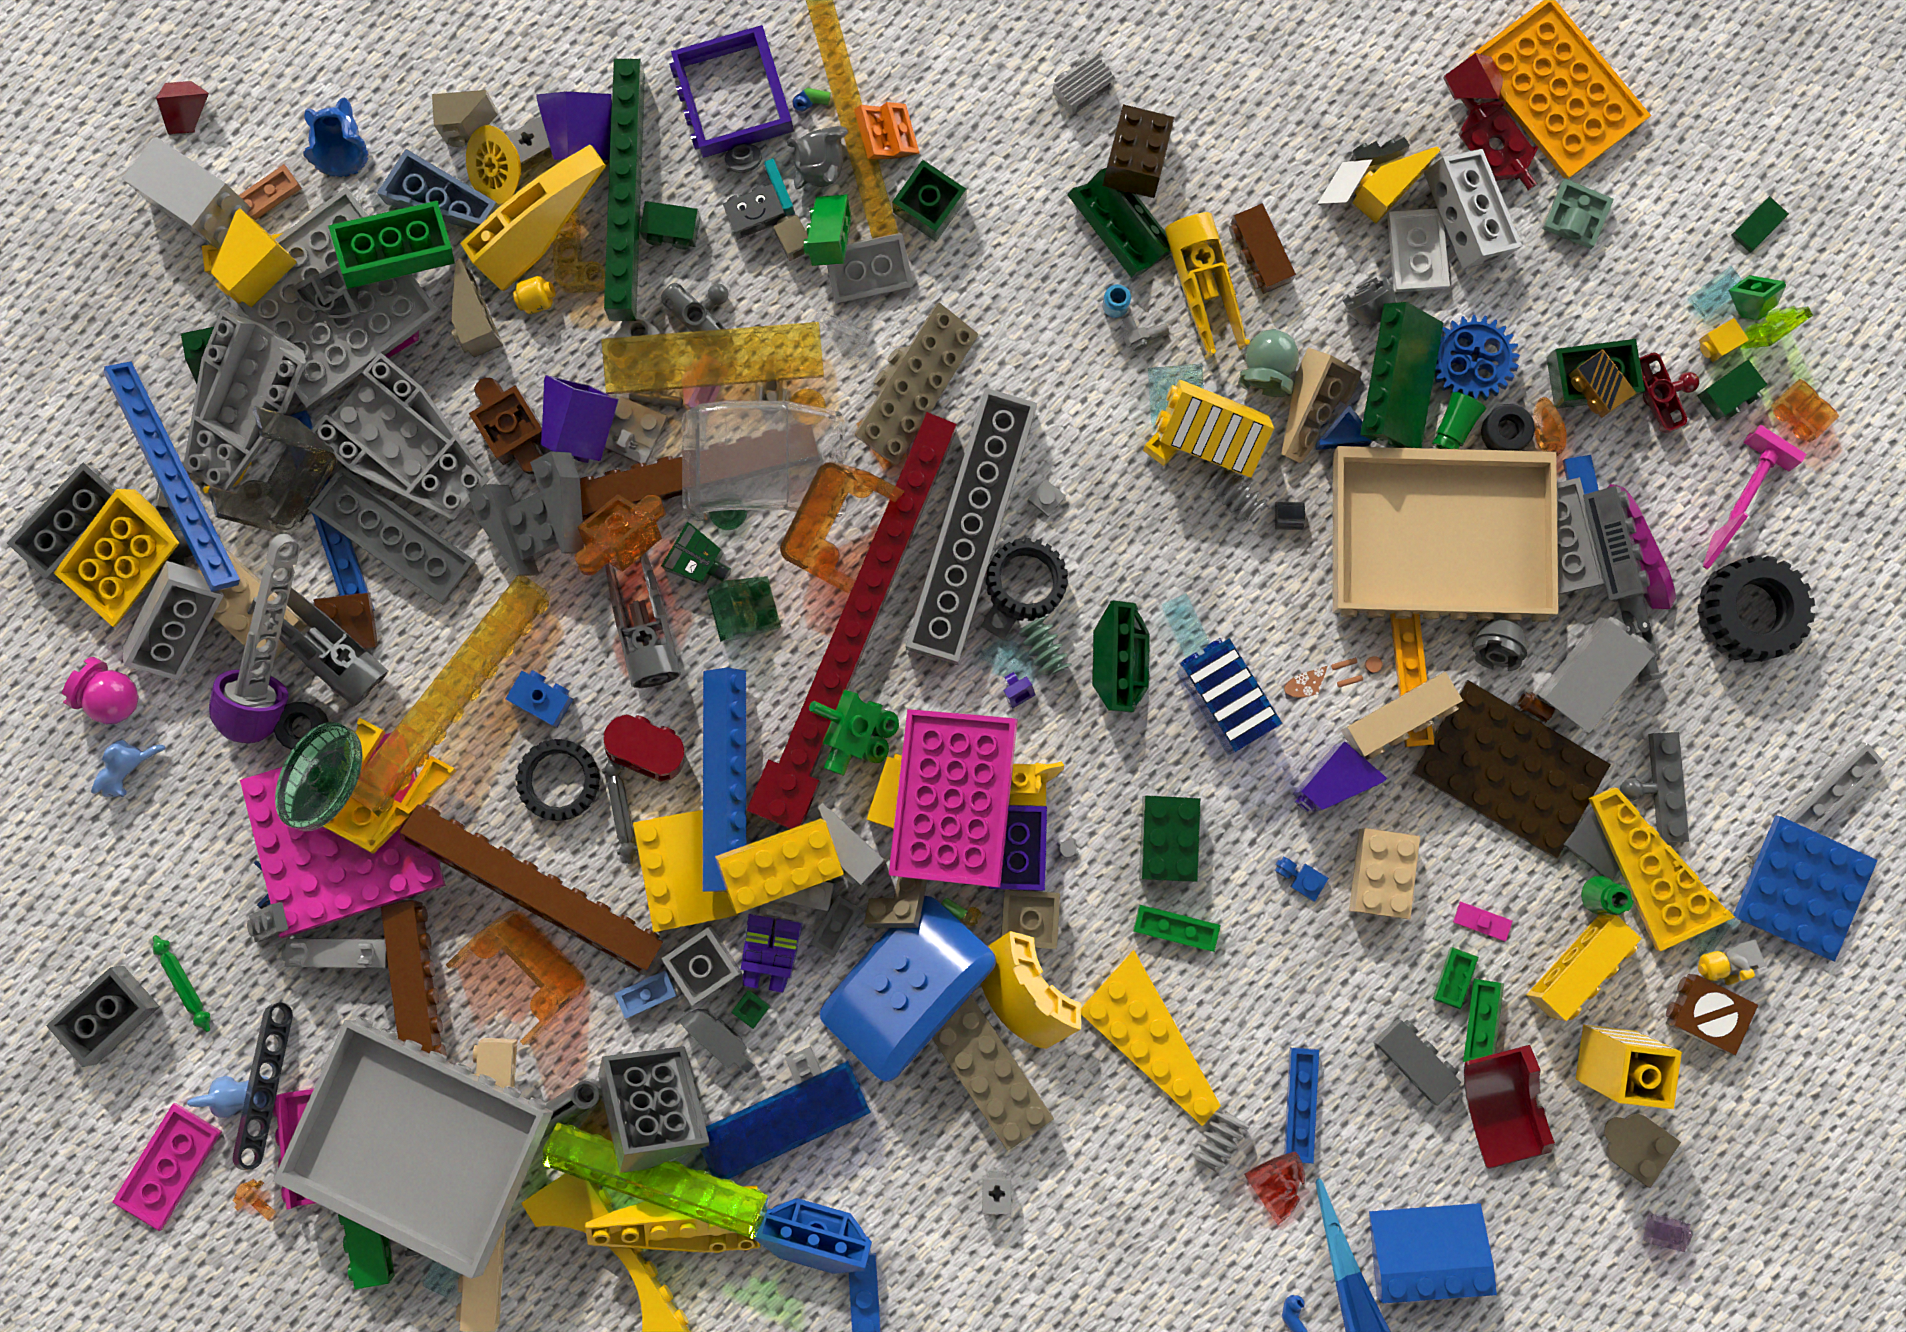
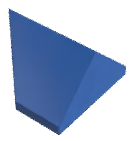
(1344, 432)

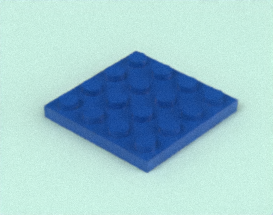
(1805, 888)

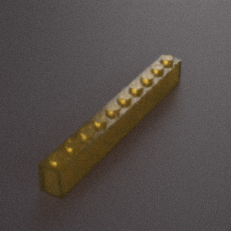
(449, 694)

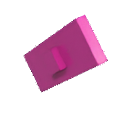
(1482, 921)

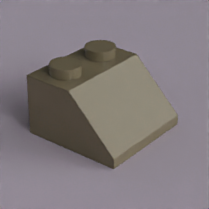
(460, 114)

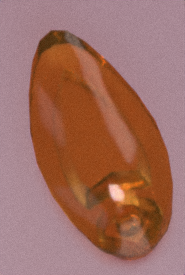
(1549, 427)

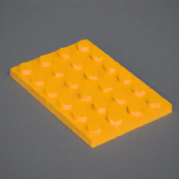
(1562, 88)

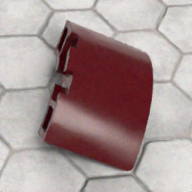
(1505, 1108)

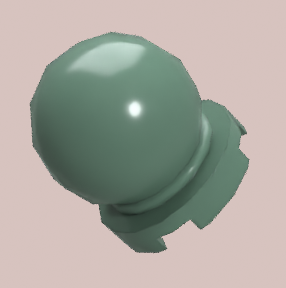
(1270, 360)

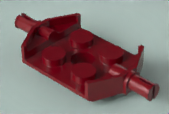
(1492, 121)

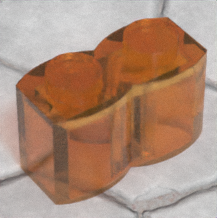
(1804, 411)

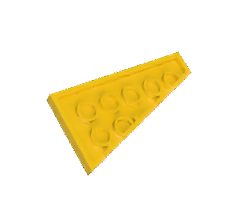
(1660, 882)
(1141, 1027)

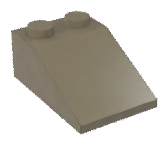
(470, 315)

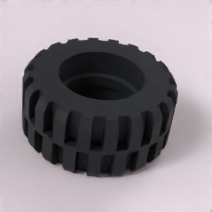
(1785, 589)

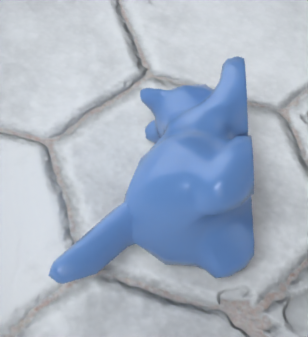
(119, 761)
(226, 1097)

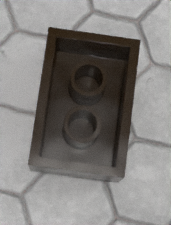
(1138, 151)

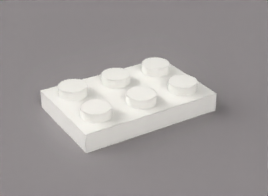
(1418, 250)

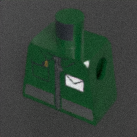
(695, 557)

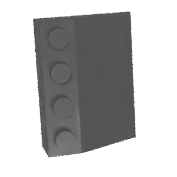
(651, 1107)

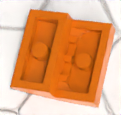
(886, 131)

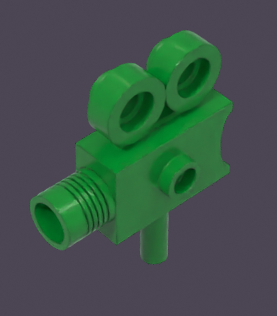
(852, 731)

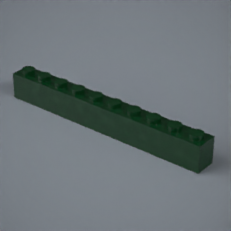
(624, 190)

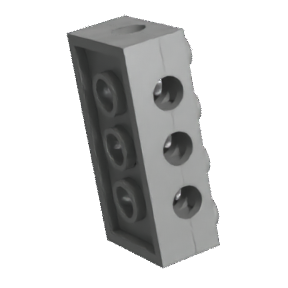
(1472, 208)

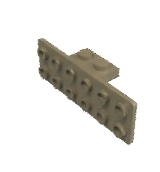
(914, 383)

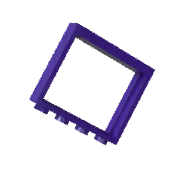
(717, 48)

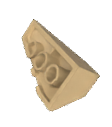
(1317, 390)

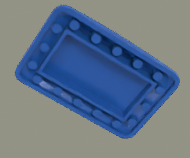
(906, 990)

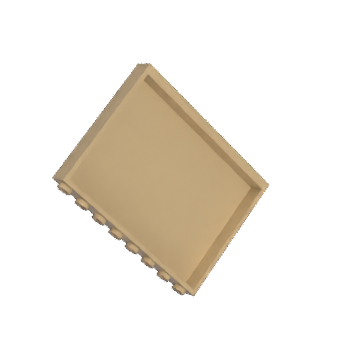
(1445, 533)

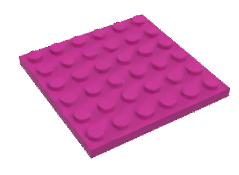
(324, 874)

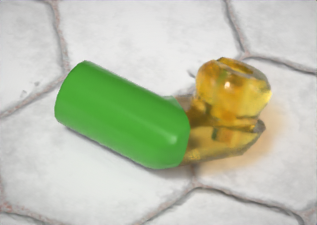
(969, 917)

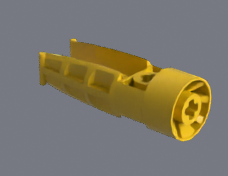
(1194, 238)

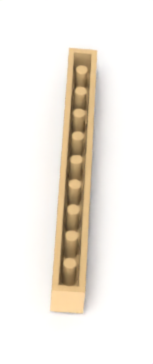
(482, 1295)

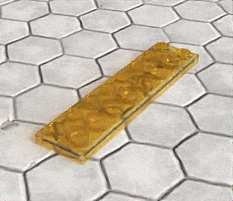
(712, 358)

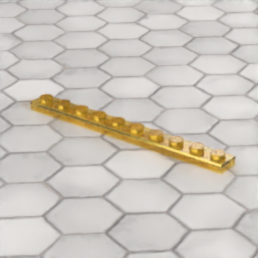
(846, 99)

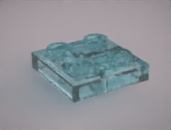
(1162, 378)

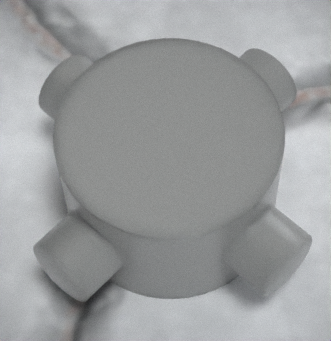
(1067, 848)

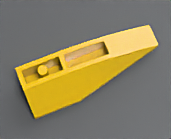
(531, 219)
(659, 1228)

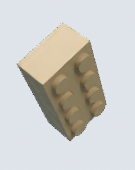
(236, 602)
(1407, 712)

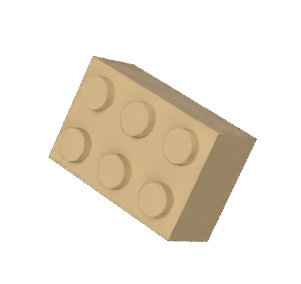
(1384, 873)

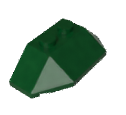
(1121, 657)

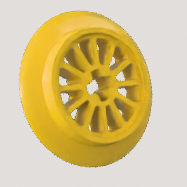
(487, 162)

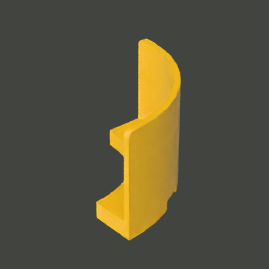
(1023, 997)

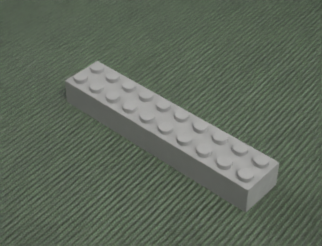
(971, 526)

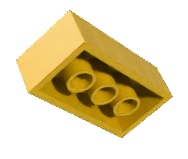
(779, 865)
(1584, 967)

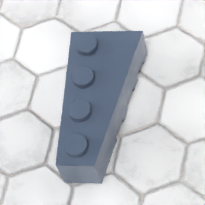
(420, 182)

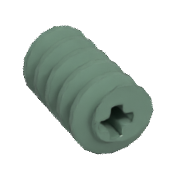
(1044, 647)

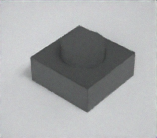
(998, 622)

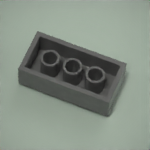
(62, 520)

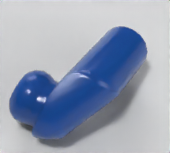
(1291, 1313)

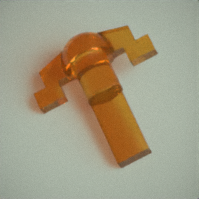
(245, 1191)

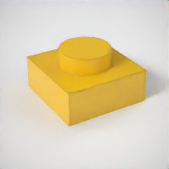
(1159, 451)

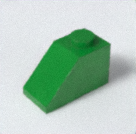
(1756, 296)

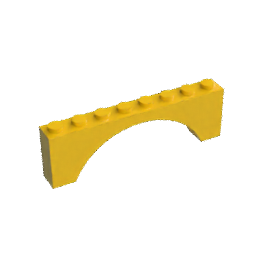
(574, 1202)

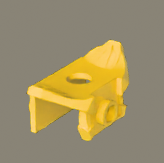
(1030, 781)

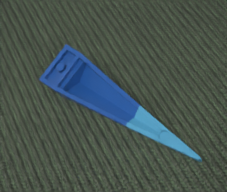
(1355, 1298)

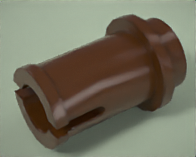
(1535, 706)

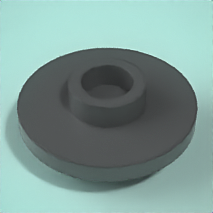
(743, 158)

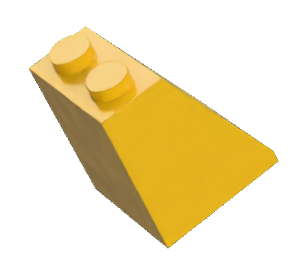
(249, 261)

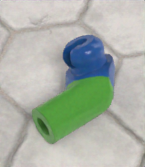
(809, 97)

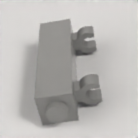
(335, 953)

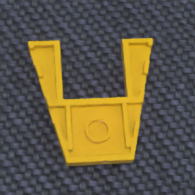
(364, 827)

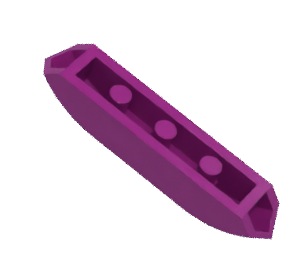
(1661, 589)

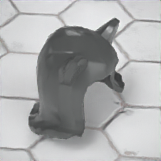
(818, 157)

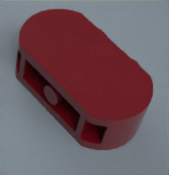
(644, 747)

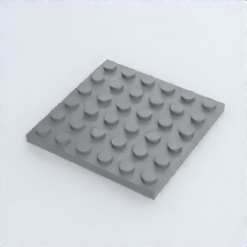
(336, 347)

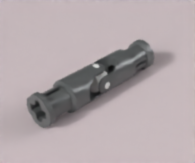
(1636, 608)

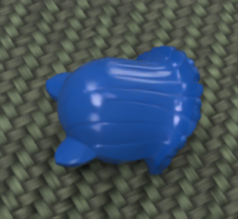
(335, 140)

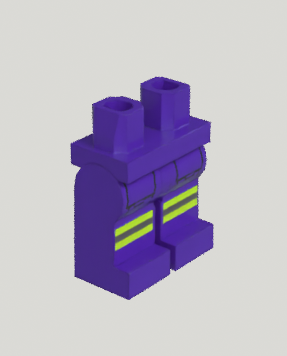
(770, 959)

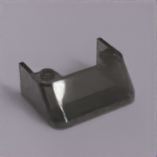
(293, 485)

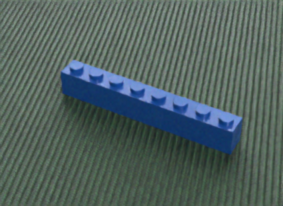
(723, 769)

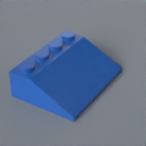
(1431, 1253)

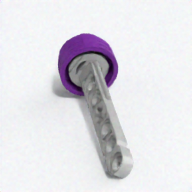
(248, 701)

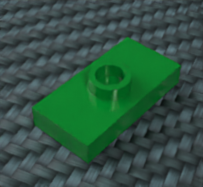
(1455, 978)

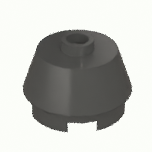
(1369, 300)
(1500, 645)

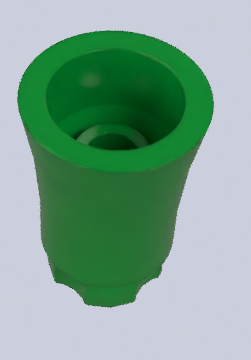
(1458, 421)
(1605, 896)

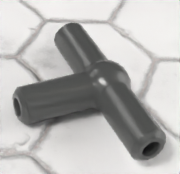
(656, 399)

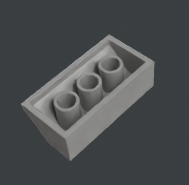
(171, 622)

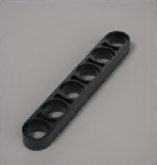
(267, 1086)

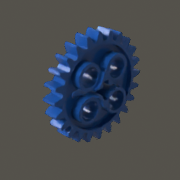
(1479, 335)

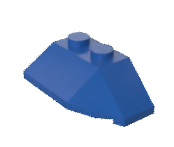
(815, 1237)

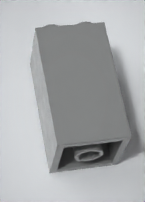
(185, 191)
(1596, 672)

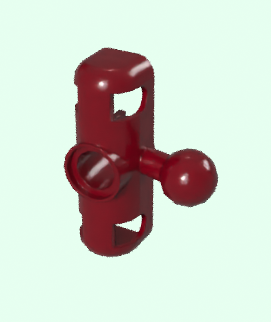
(1661, 408)

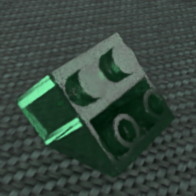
(743, 608)

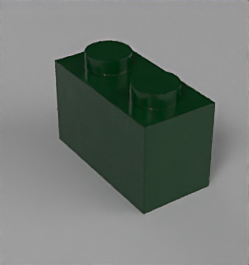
(670, 225)
(1732, 390)

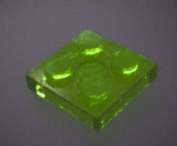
(1775, 326)

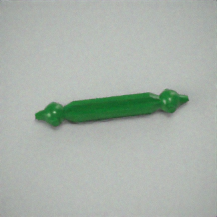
(181, 983)

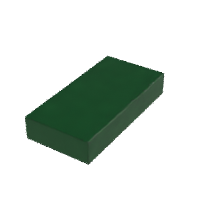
(1760, 224)

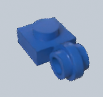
(1306, 882)

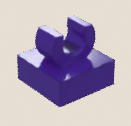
(1018, 690)

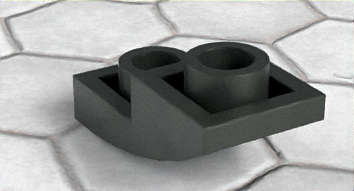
(1379, 155)

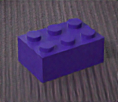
(1024, 849)

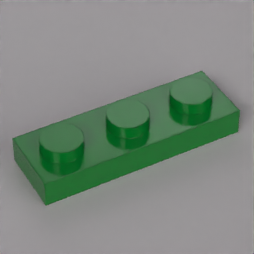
(1176, 928)
(1483, 1019)

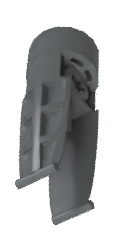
(326, 645)
(652, 663)

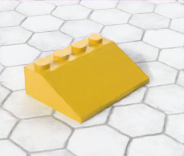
(118, 554)
(673, 872)

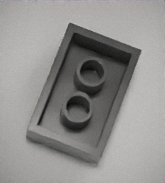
(102, 1016)

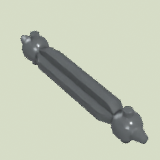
(620, 810)

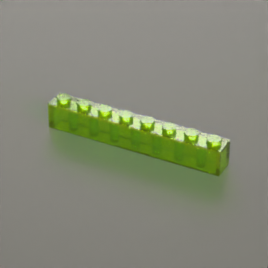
(665, 1185)

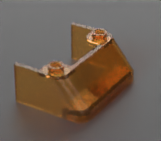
(805, 539)
(537, 956)

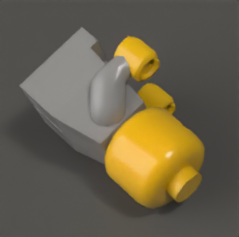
(1725, 964)

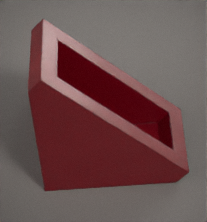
(1475, 78)
(181, 106)

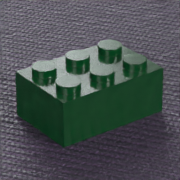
(1565, 360)
(1169, 838)

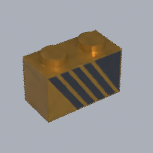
(1601, 384)

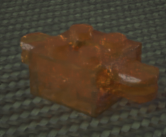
(619, 533)

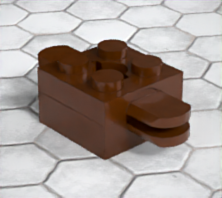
(507, 424)

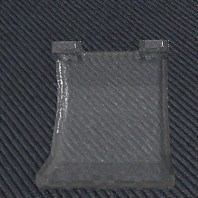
(755, 454)

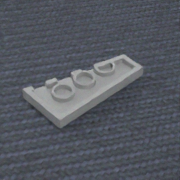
(1576, 548)

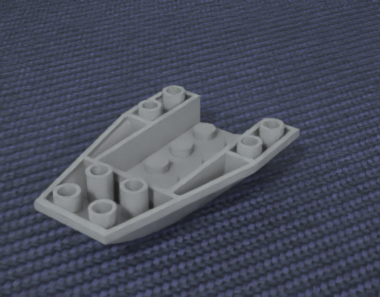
(239, 370)
(402, 441)

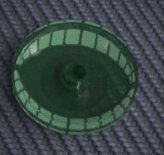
(318, 776)

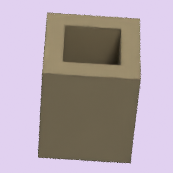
(791, 236)

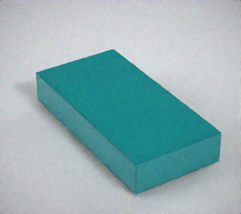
(780, 189)

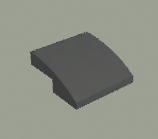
(1591, 846)

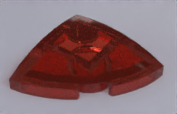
(1278, 1184)

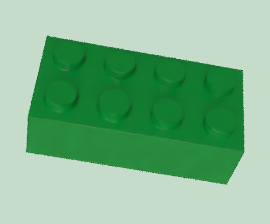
(391, 244)

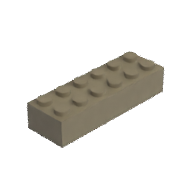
(991, 1075)

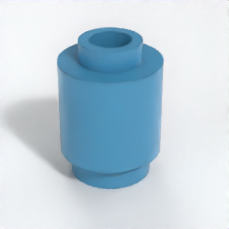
(1120, 294)

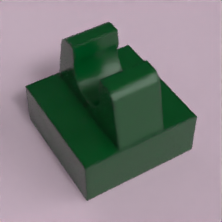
(751, 1009)

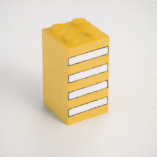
(1214, 428)
(1628, 1066)

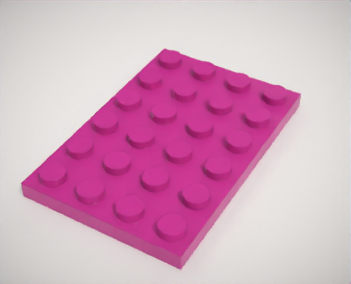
(953, 797)

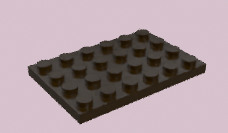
(1512, 769)

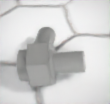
(1138, 337)

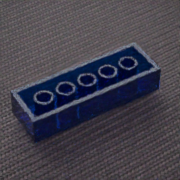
(785, 1121)

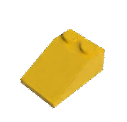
(1390, 182)

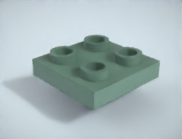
(1577, 213)

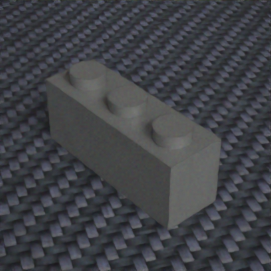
(1418, 1060)

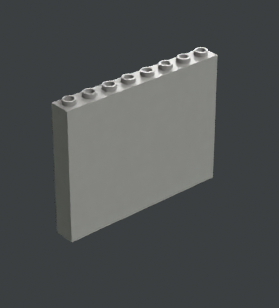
(413, 1146)

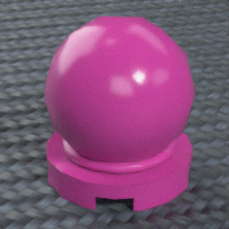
(101, 692)

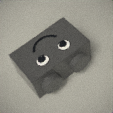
(753, 211)

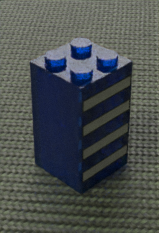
(1228, 695)

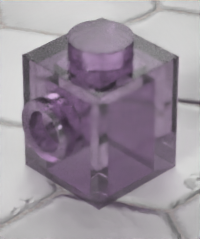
(1667, 1232)

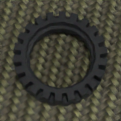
(1035, 550)
(528, 765)

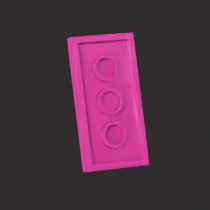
(167, 1167)

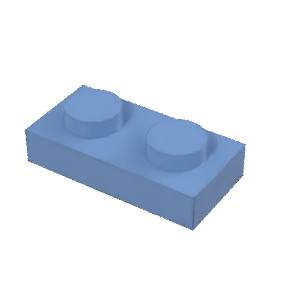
(646, 994)

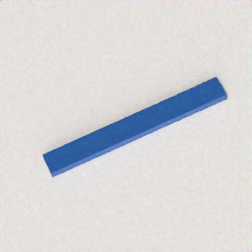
(338, 547)

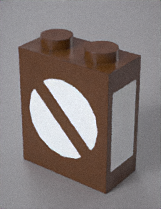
(1711, 1013)

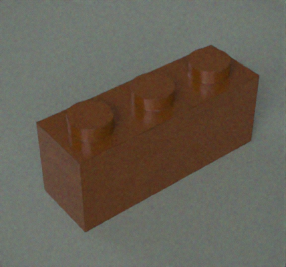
(1261, 249)

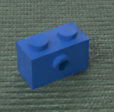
(539, 698)

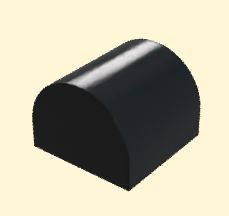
(1289, 515)

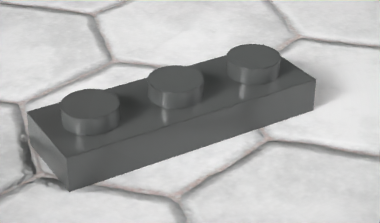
(267, 922)

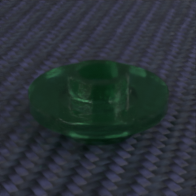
(728, 518)

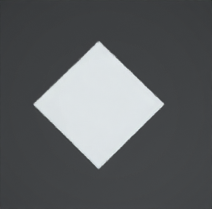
(1344, 181)

